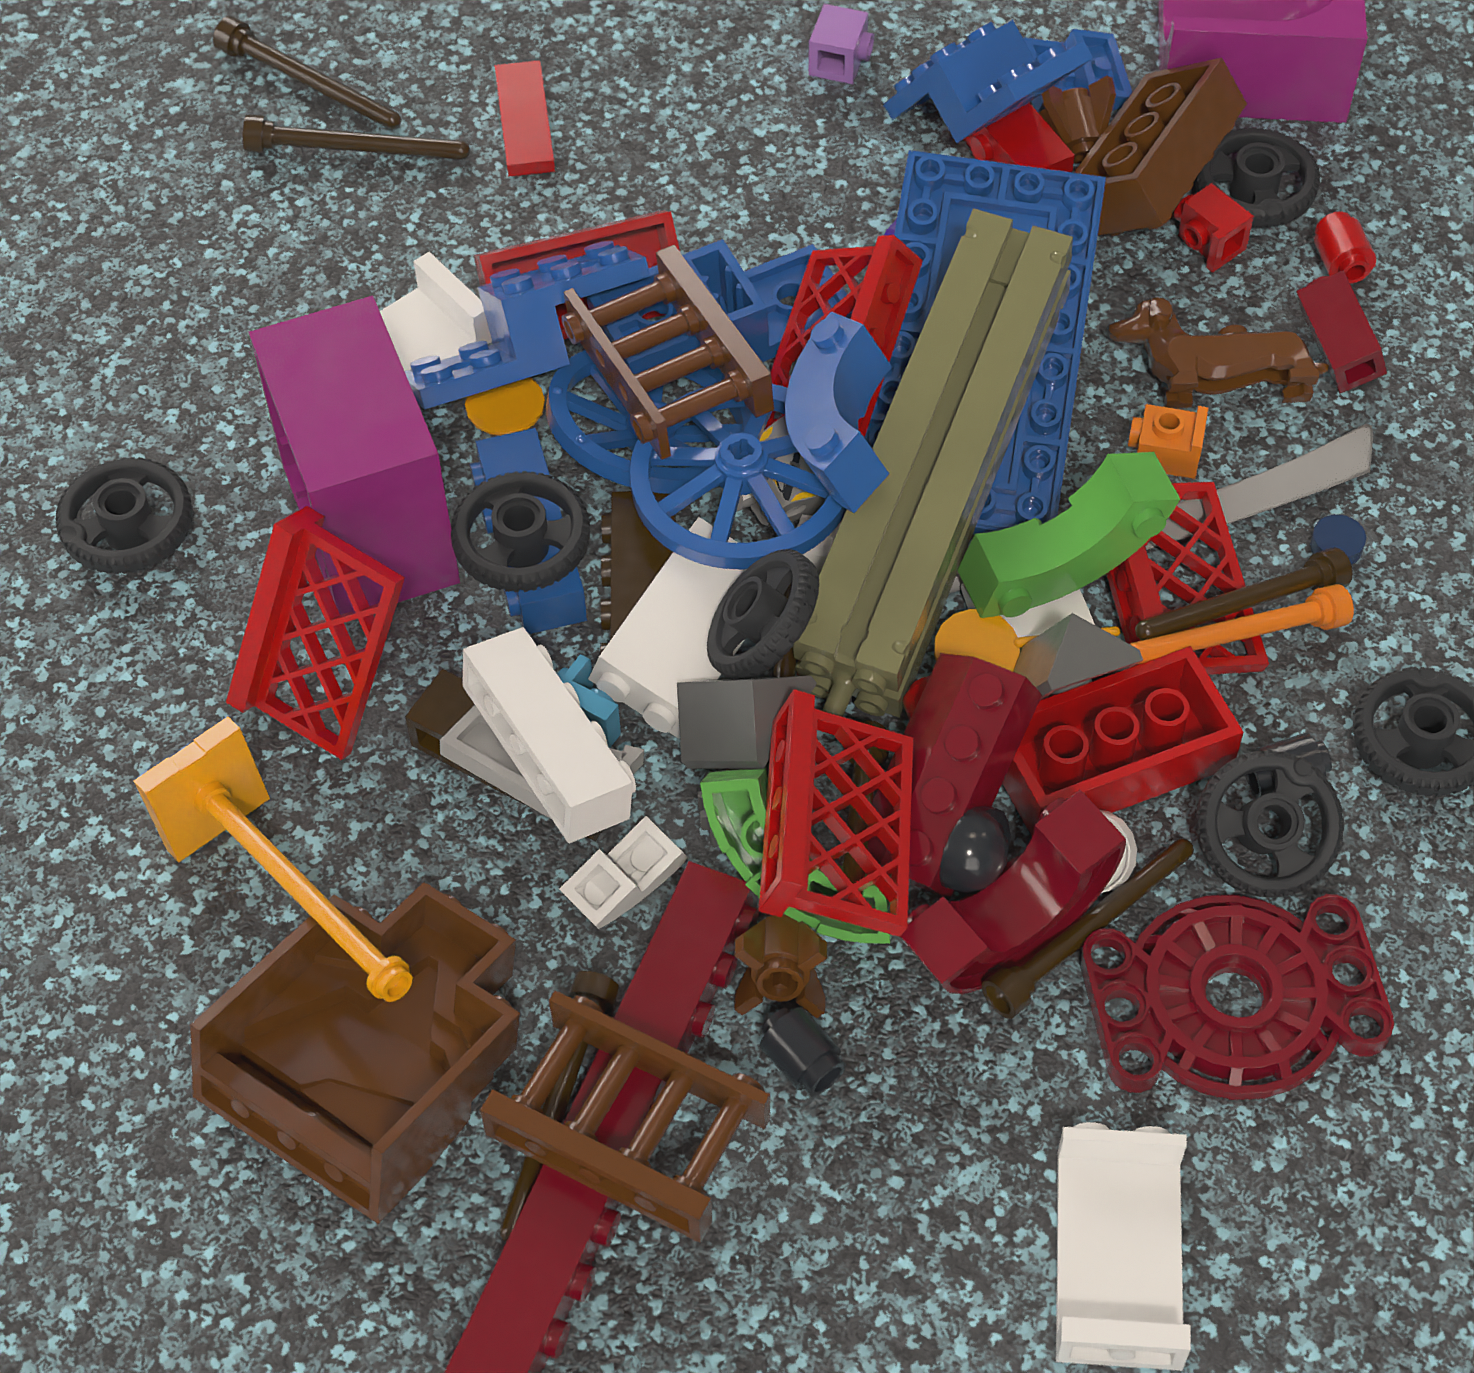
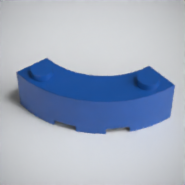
(826, 400)

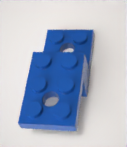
(984, 78)
(747, 298)
(523, 323)

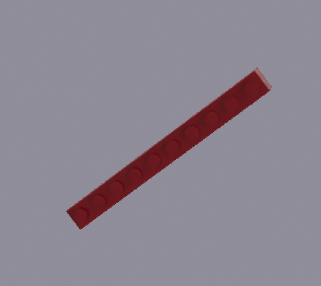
(564, 1221)

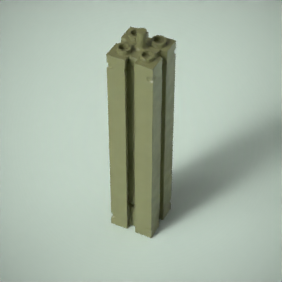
(942, 455)

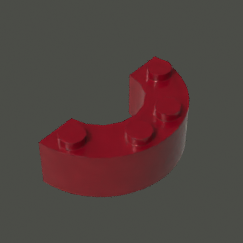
(1027, 906)

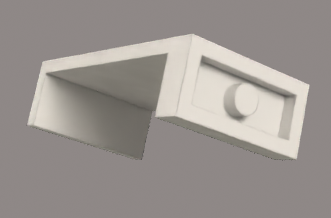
(435, 316)
(665, 638)
(1120, 1248)

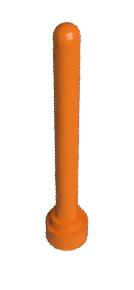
(1325, 608)

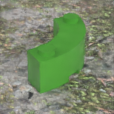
(1102, 528)
(737, 815)

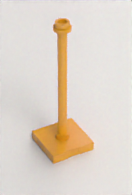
(211, 791)

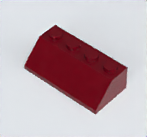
(962, 750)

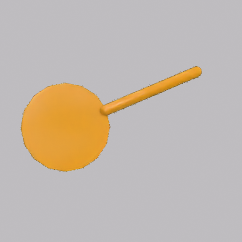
(506, 407)
(984, 638)

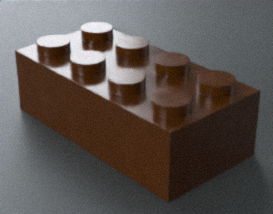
(1162, 143)

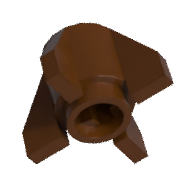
(1079, 114)
(780, 965)

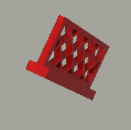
(876, 302)
(1138, 595)
(279, 608)
(790, 818)

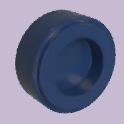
(1341, 533)

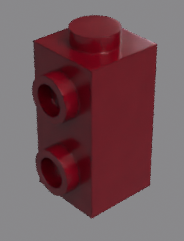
(1341, 331)

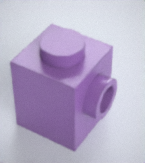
(839, 44)

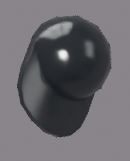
(976, 850)

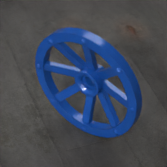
(593, 449)
(736, 478)

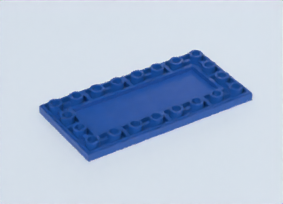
(930, 221)

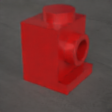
(1214, 225)

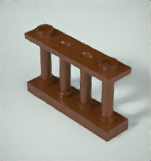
(696, 315)
(627, 1173)

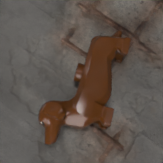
(1217, 361)

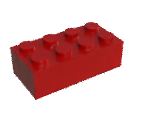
(1124, 738)

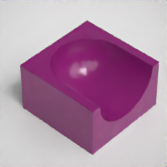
(1283, 54)
(357, 445)

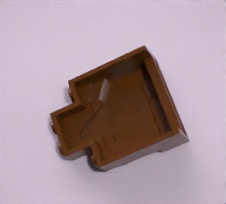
(356, 1083)

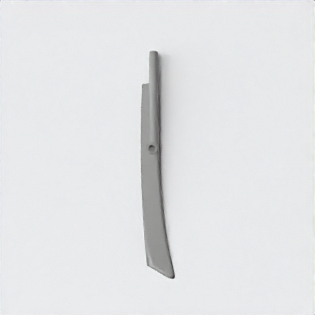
(1303, 476)

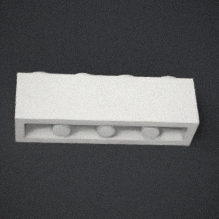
(548, 734)

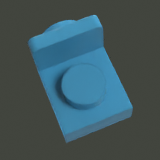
(593, 702)

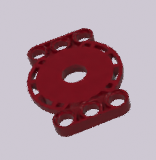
(1247, 937)

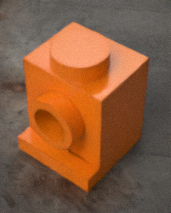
(1172, 435)

